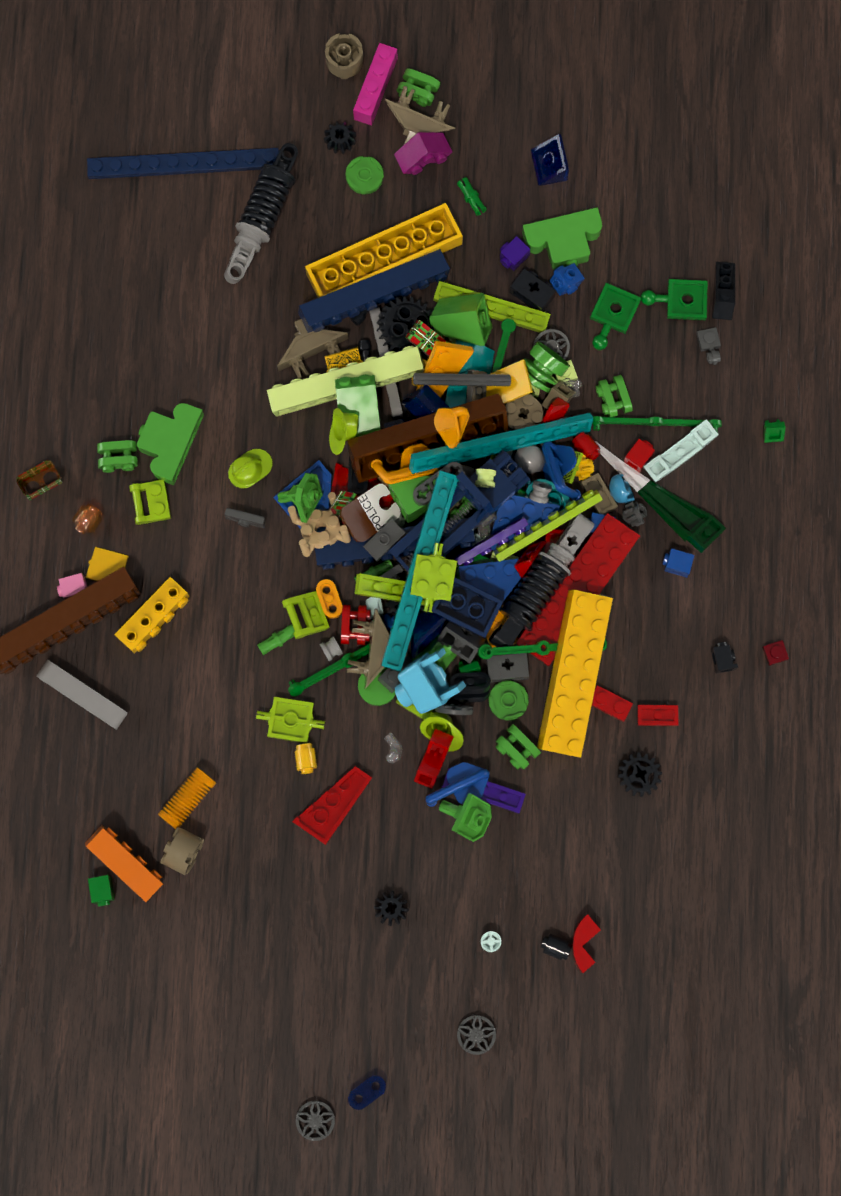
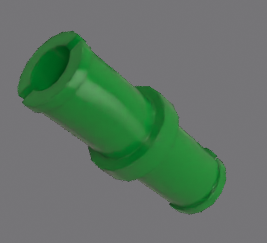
(471, 196)

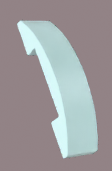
(681, 451)

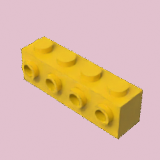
(152, 615)

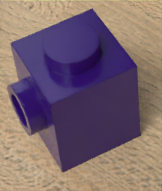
(514, 253)

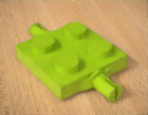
(433, 577)
(290, 720)

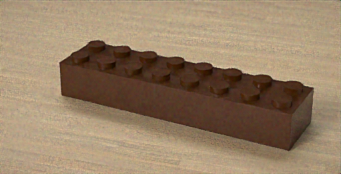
(486, 418)
(66, 618)

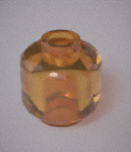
(87, 518)

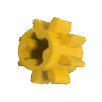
(585, 468)

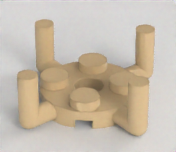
(327, 519)

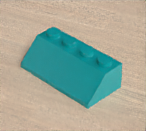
(480, 360)

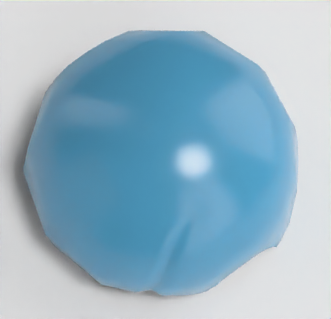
(620, 489)

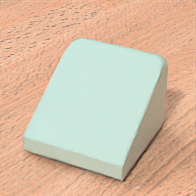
(374, 603)

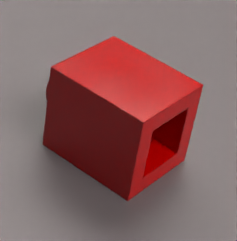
(639, 455)

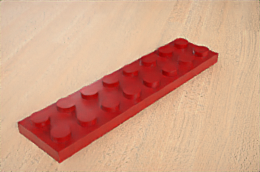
(588, 574)

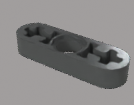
(422, 488)

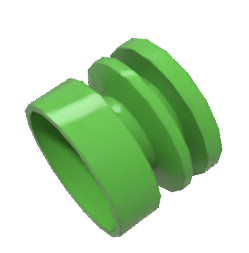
(544, 366)

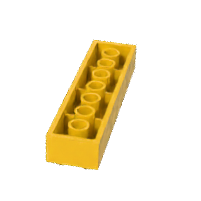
(386, 250)
(574, 673)

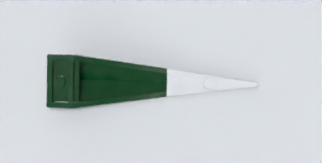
(684, 518)

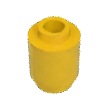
(305, 758)

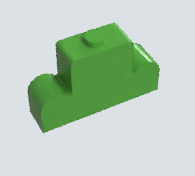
(564, 237)
(169, 440)

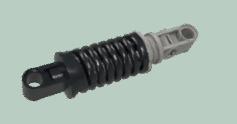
(261, 211)
(535, 587)

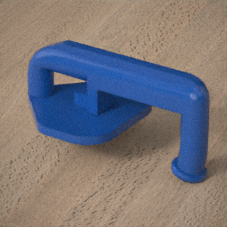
(558, 463)
(462, 780)

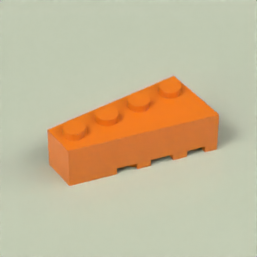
(123, 863)

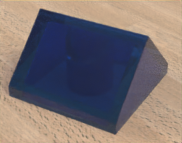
(550, 161)

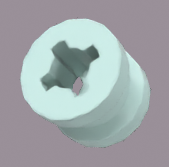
(491, 938)

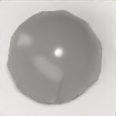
(530, 459)

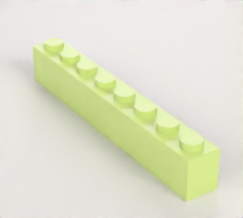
(321, 387)

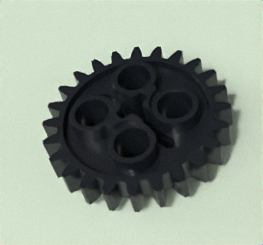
(412, 312)

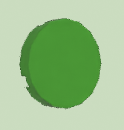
(364, 175)
(375, 693)
(508, 700)

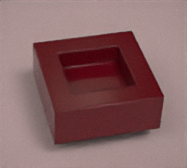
(775, 653)

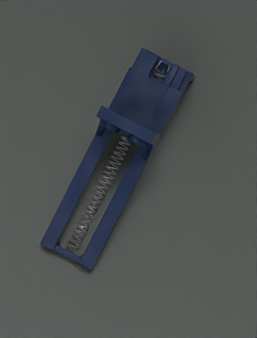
(507, 481)

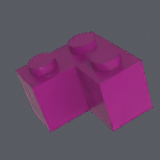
(422, 150)

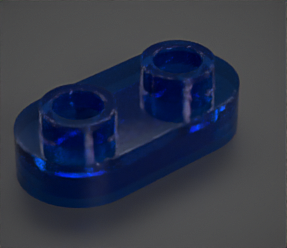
(367, 1092)

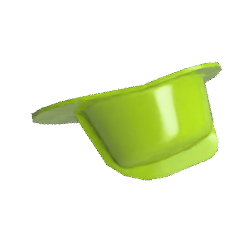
(342, 429)
(250, 468)
(443, 723)

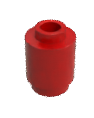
(586, 445)

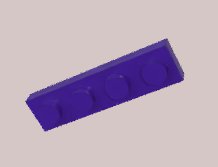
(485, 545)
(500, 796)

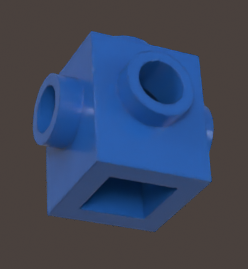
(563, 282)

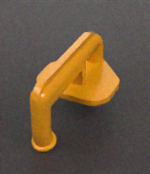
(450, 426)
(404, 472)

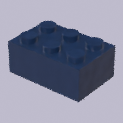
(469, 608)

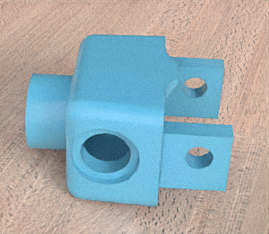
(425, 684)

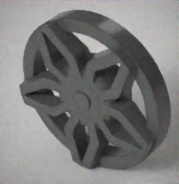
(552, 344)
(455, 709)
(476, 1035)
(315, 1120)

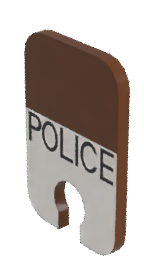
(365, 516)

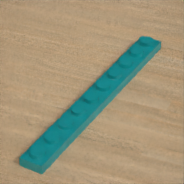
(497, 443)
(410, 604)

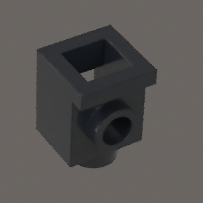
(723, 658)

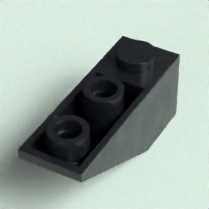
(724, 291)

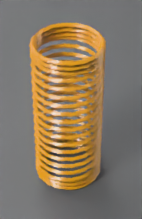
(203, 779)

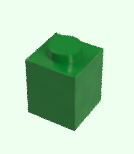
(101, 890)

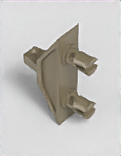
(415, 122)
(309, 344)
(378, 642)

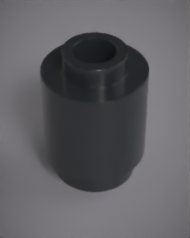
(556, 947)

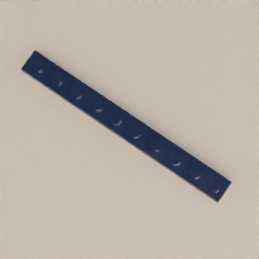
(180, 163)

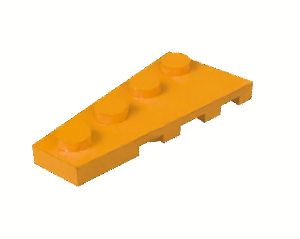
(446, 359)

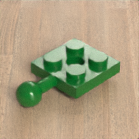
(675, 306)
(617, 321)

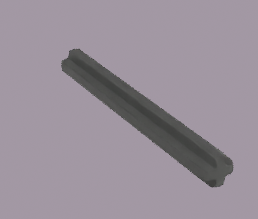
(461, 379)

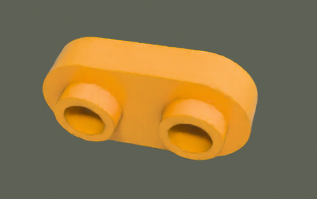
(329, 599)

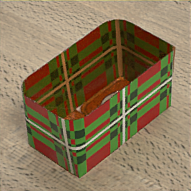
(31, 475)

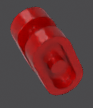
(362, 614)

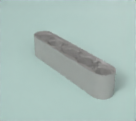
(82, 694)

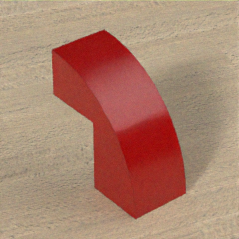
(433, 758)
(583, 933)

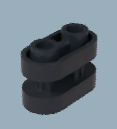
(476, 687)

